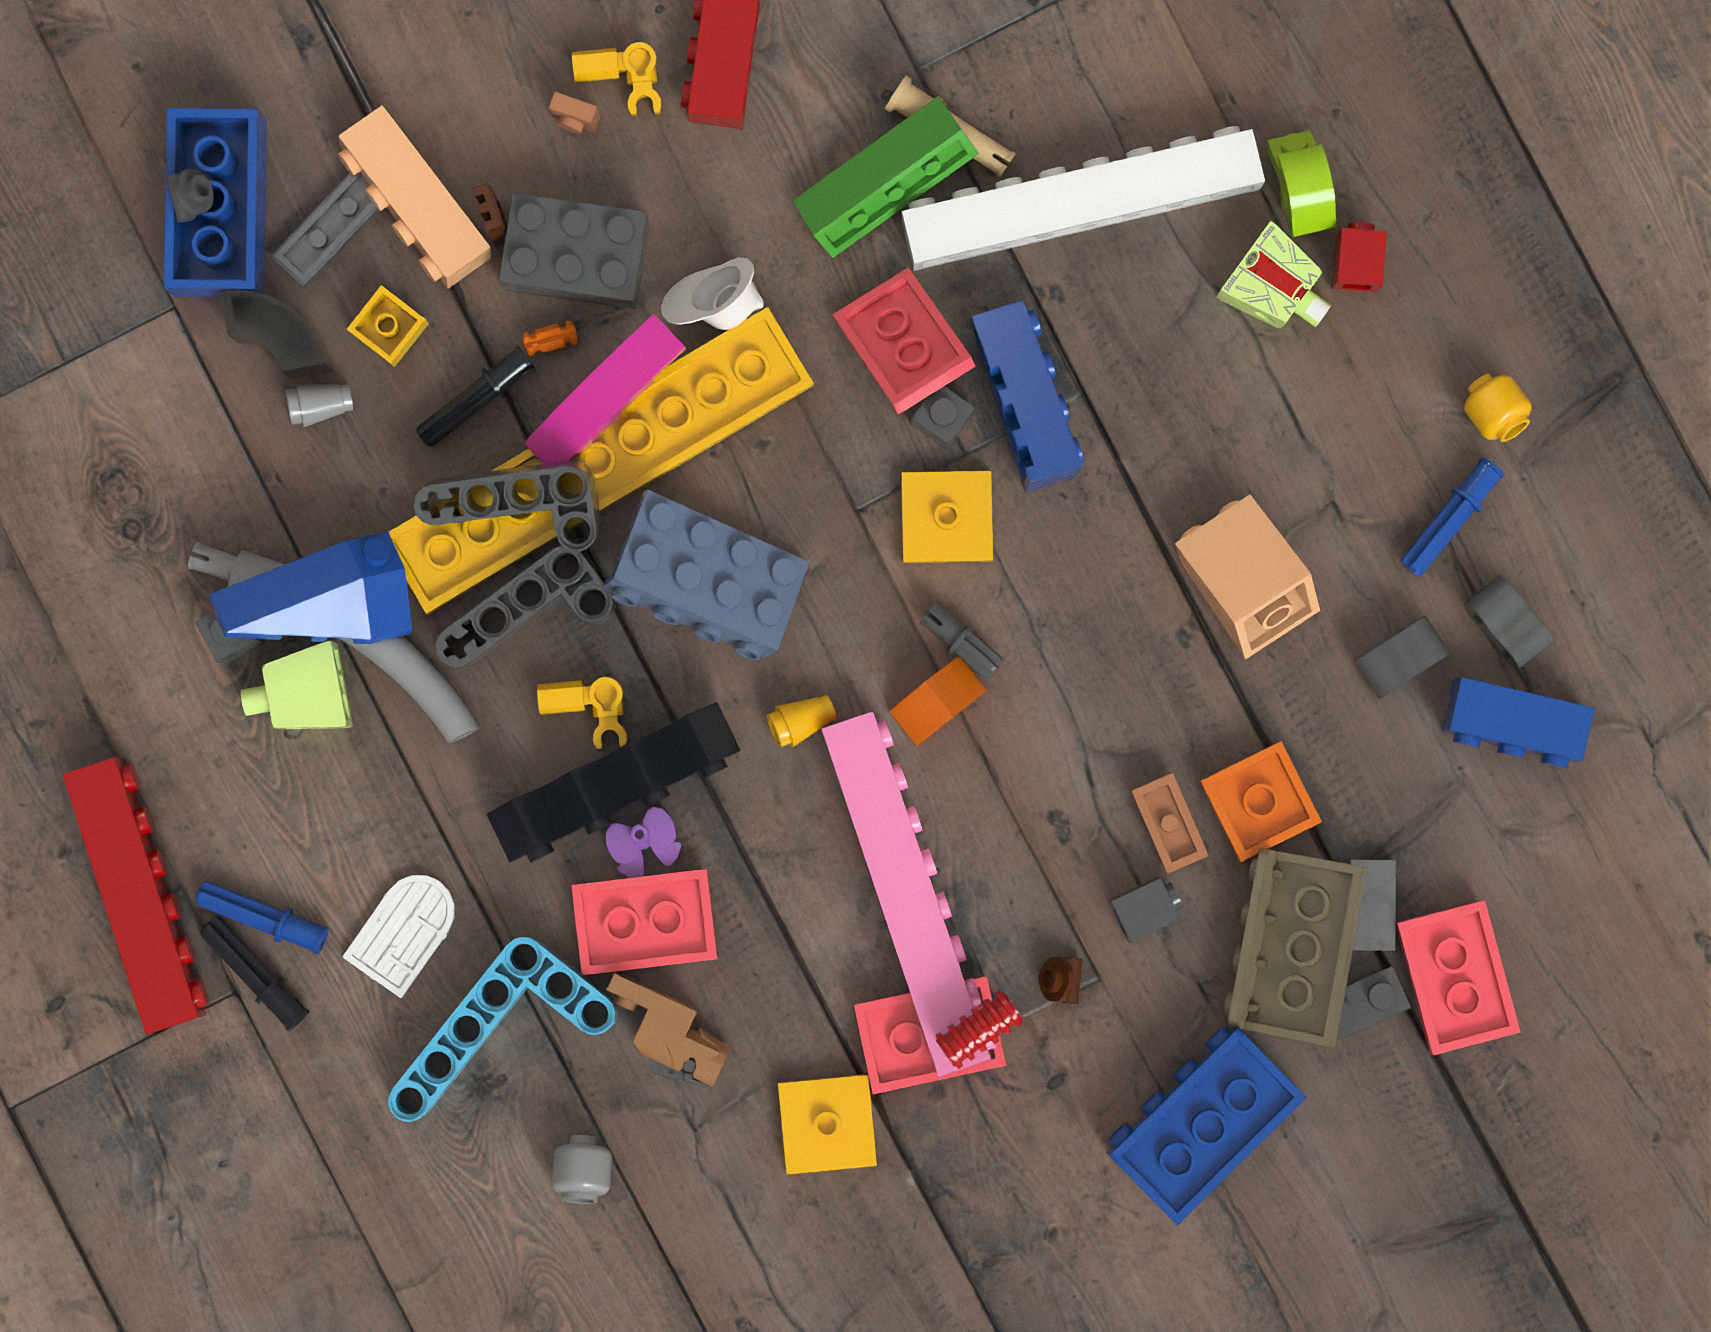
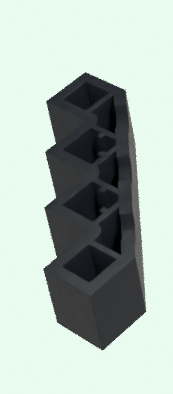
(614, 782)

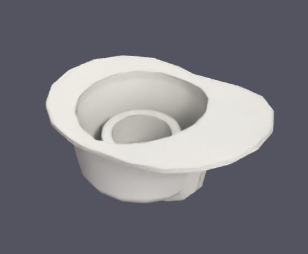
(715, 295)

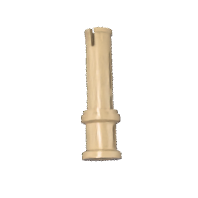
(909, 99)

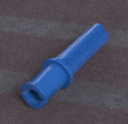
(1452, 516)
(262, 916)

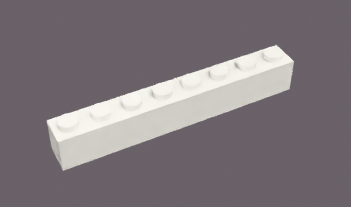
(1082, 198)

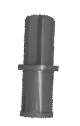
(962, 640)

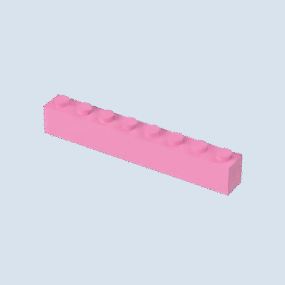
(903, 880)

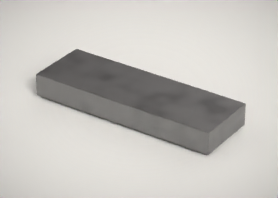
(326, 230)

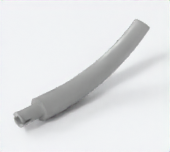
(394, 656)

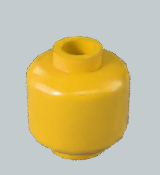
(1498, 407)

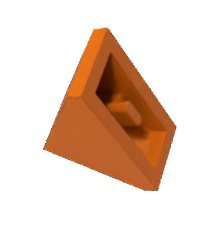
(937, 700)

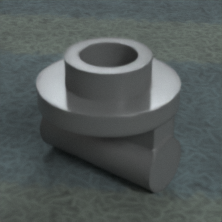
(190, 194)

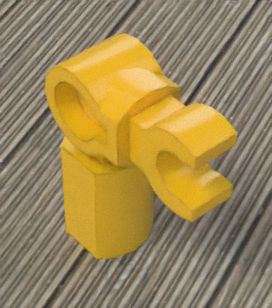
(637, 61)
(572, 696)

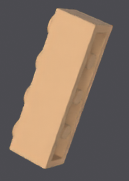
(414, 197)

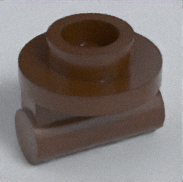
(1061, 979)

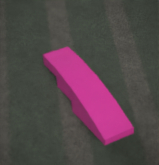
(605, 393)

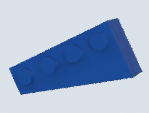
(1026, 395)

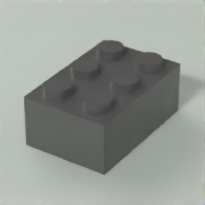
(574, 251)

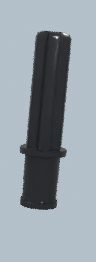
(476, 396)
(254, 973)

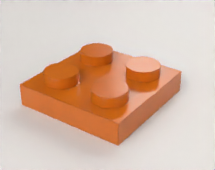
(1260, 801)

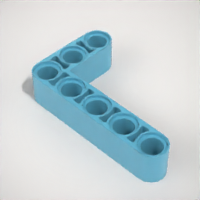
(490, 1015)

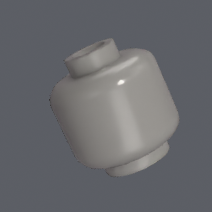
(581, 1170)

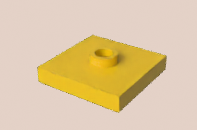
(947, 517)
(827, 1124)

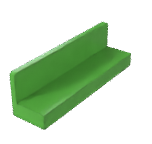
(885, 177)

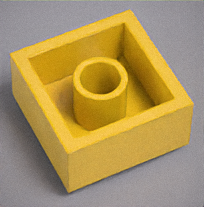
(387, 326)

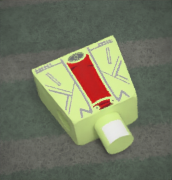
(1275, 281)

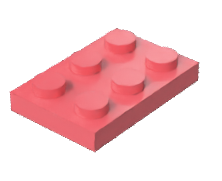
(903, 340)
(644, 922)
(1457, 977)
(897, 1046)

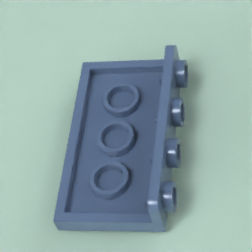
(706, 577)

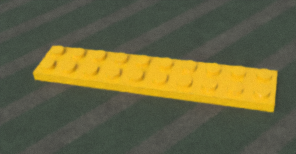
(671, 422)

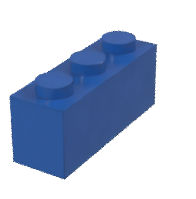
(1517, 722)

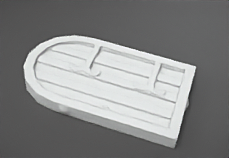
(403, 932)

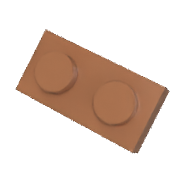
(1169, 823)

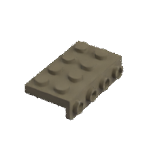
(1295, 947)

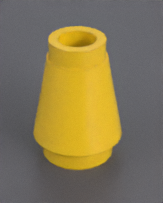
(800, 719)

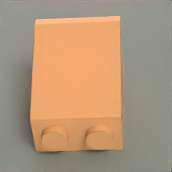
(1248, 575)

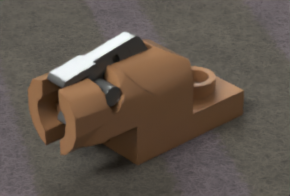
(667, 1034)

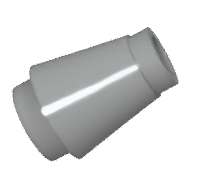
(317, 402)

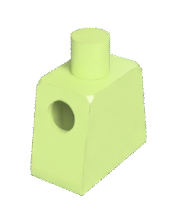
(302, 690)

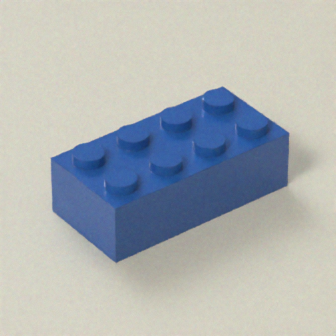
(228, 241)

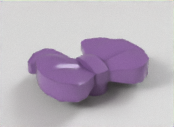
(655, 832)

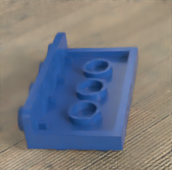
(1204, 1123)

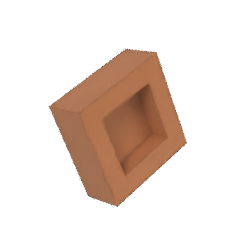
(573, 113)

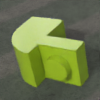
(1304, 183)

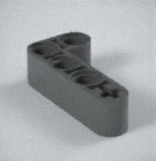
(507, 501)
(519, 615)

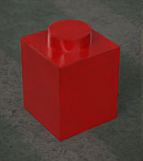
(1359, 258)

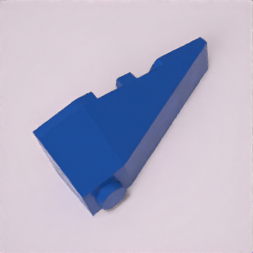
(335, 593)

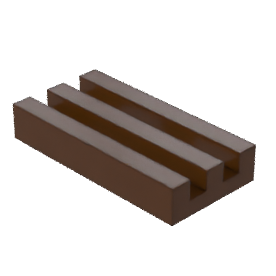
(492, 213)

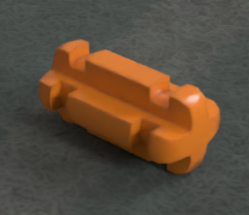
(550, 338)

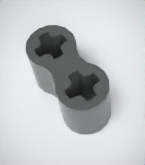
(1508, 622)
(1401, 657)

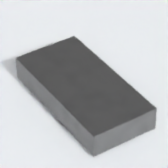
(1378, 907)

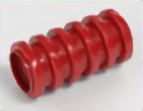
(979, 1029)

